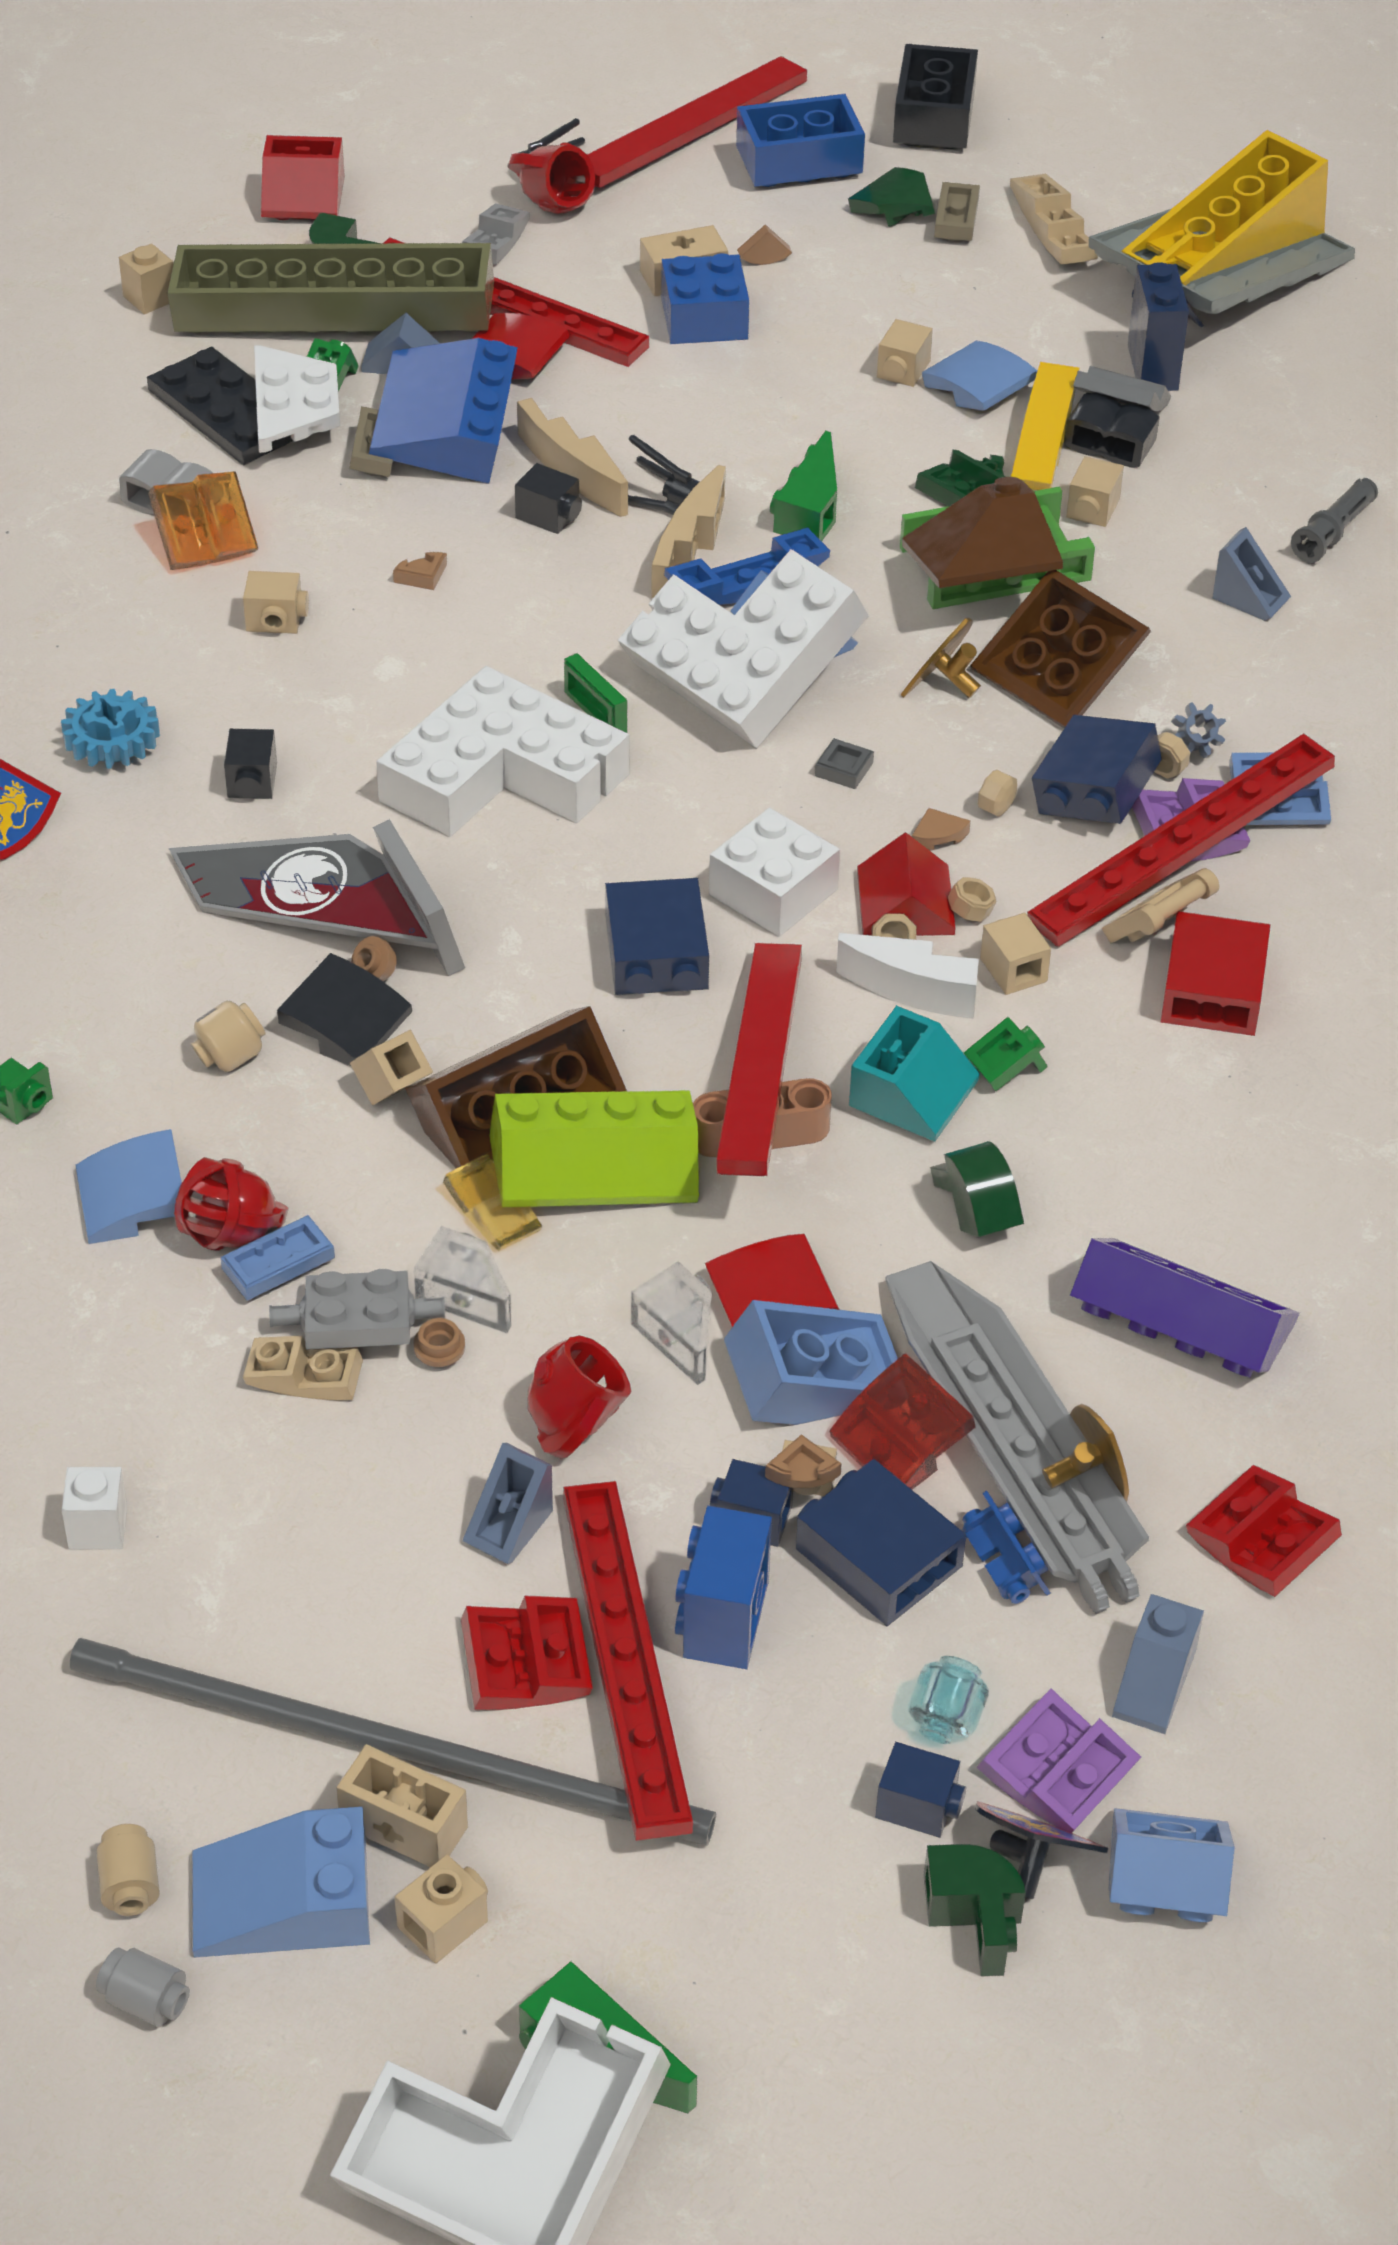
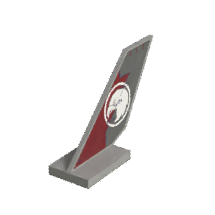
(325, 887)

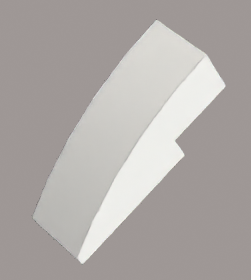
(909, 973)

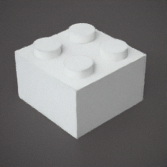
(774, 871)

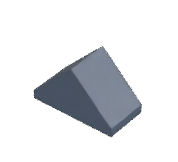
(400, 335)
(1248, 579)
(511, 1504)

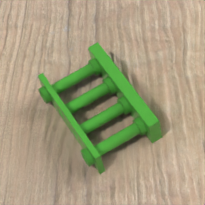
(1076, 557)

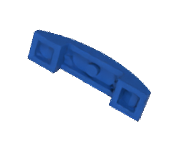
(730, 581)

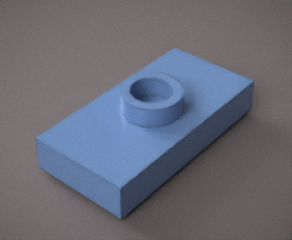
(277, 1257)

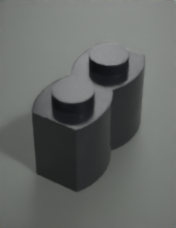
(1111, 430)

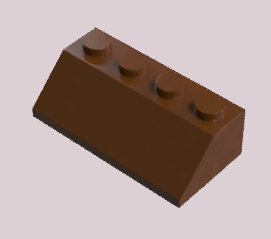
(548, 1058)

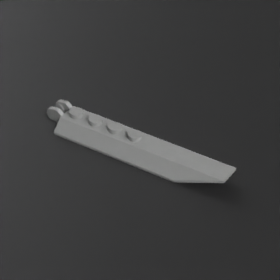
(1020, 1431)

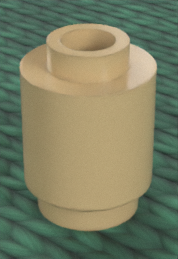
(127, 1870)

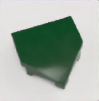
(896, 195)
(959, 477)

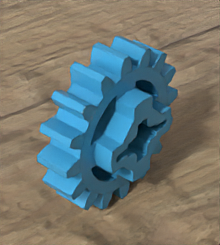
(110, 728)

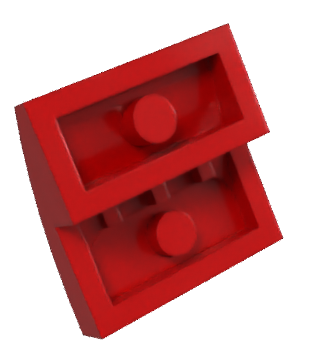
(533, 336)
(770, 1271)
(1263, 1530)
(526, 1653)

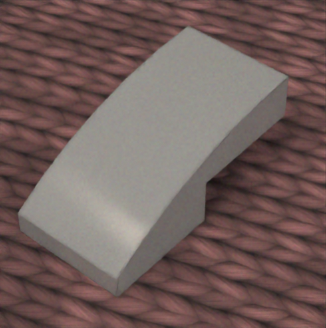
(501, 228)

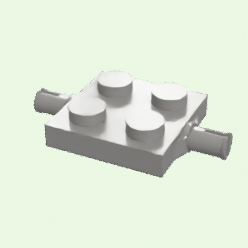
(357, 1310)

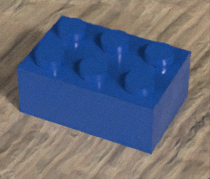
(800, 140)

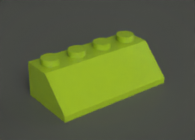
(595, 1148)

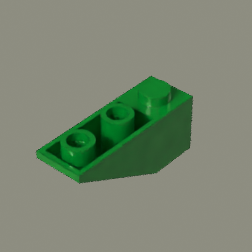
(809, 494)

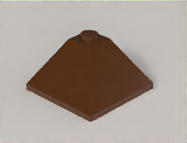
(986, 537)
(1060, 648)

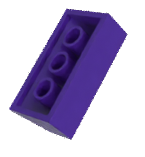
(1183, 1305)

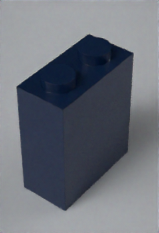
(1158, 325)
(1097, 769)
(656, 936)
(879, 1541)

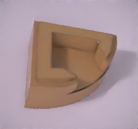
(764, 248)
(421, 572)
(940, 828)
(803, 1465)

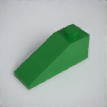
(579, 1991)

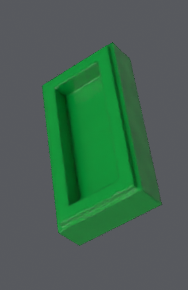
(594, 693)

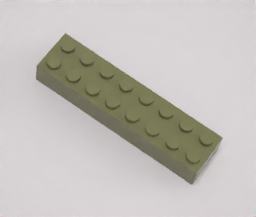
(330, 287)

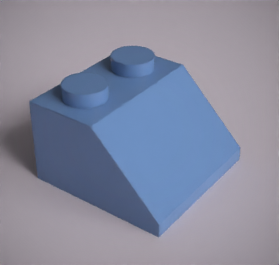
(1170, 1864)

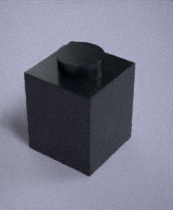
(547, 498)
(250, 763)

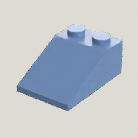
(805, 1359)
(283, 1886)

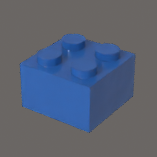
(704, 299)
(724, 1586)

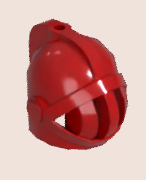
(551, 175)
(234, 1205)
(567, 1396)

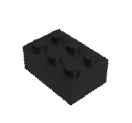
(935, 96)

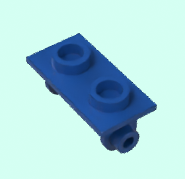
(1017, 1566)

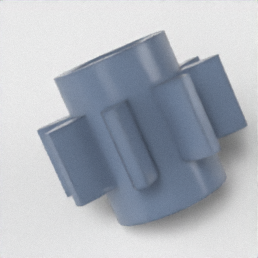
(1200, 719)

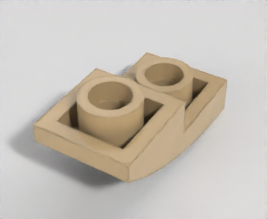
(290, 1369)

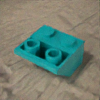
(912, 1075)

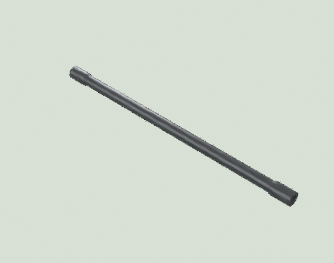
(121, 1666)

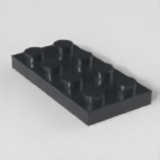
(215, 400)

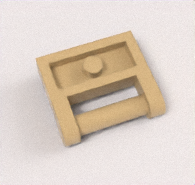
(1163, 905)

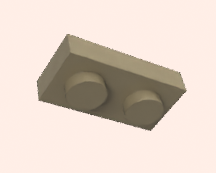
(957, 211)
(360, 457)

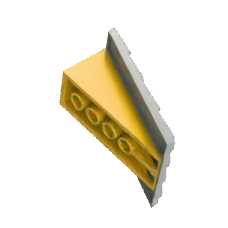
(1240, 230)

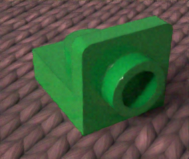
(337, 353)
(1006, 1053)
(23, 1089)

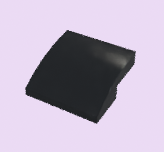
(344, 1009)

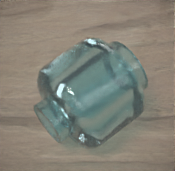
(948, 1699)

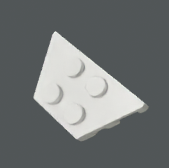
(293, 396)

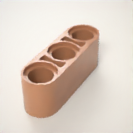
(800, 1120)

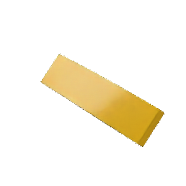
(1045, 425)

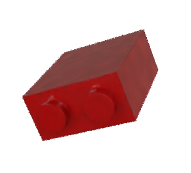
(1216, 973)

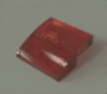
(902, 1422)

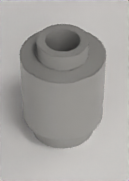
(143, 1986)

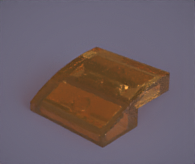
(203, 520)

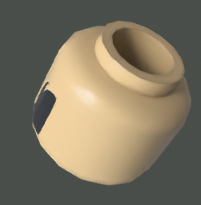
(228, 1036)

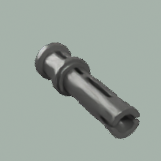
(1327, 526)

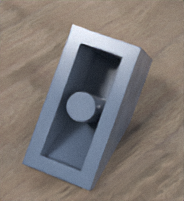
(1158, 1663)

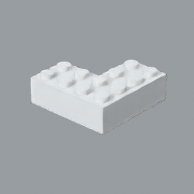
(752, 663)
(498, 738)
(514, 2173)

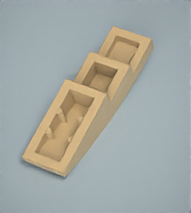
(1052, 219)
(583, 458)
(691, 526)

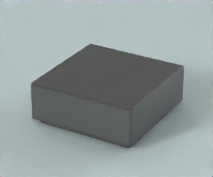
(844, 763)

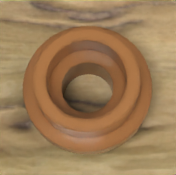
(375, 957)
(439, 1343)

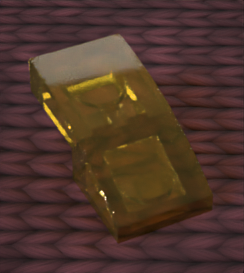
(478, 1196)

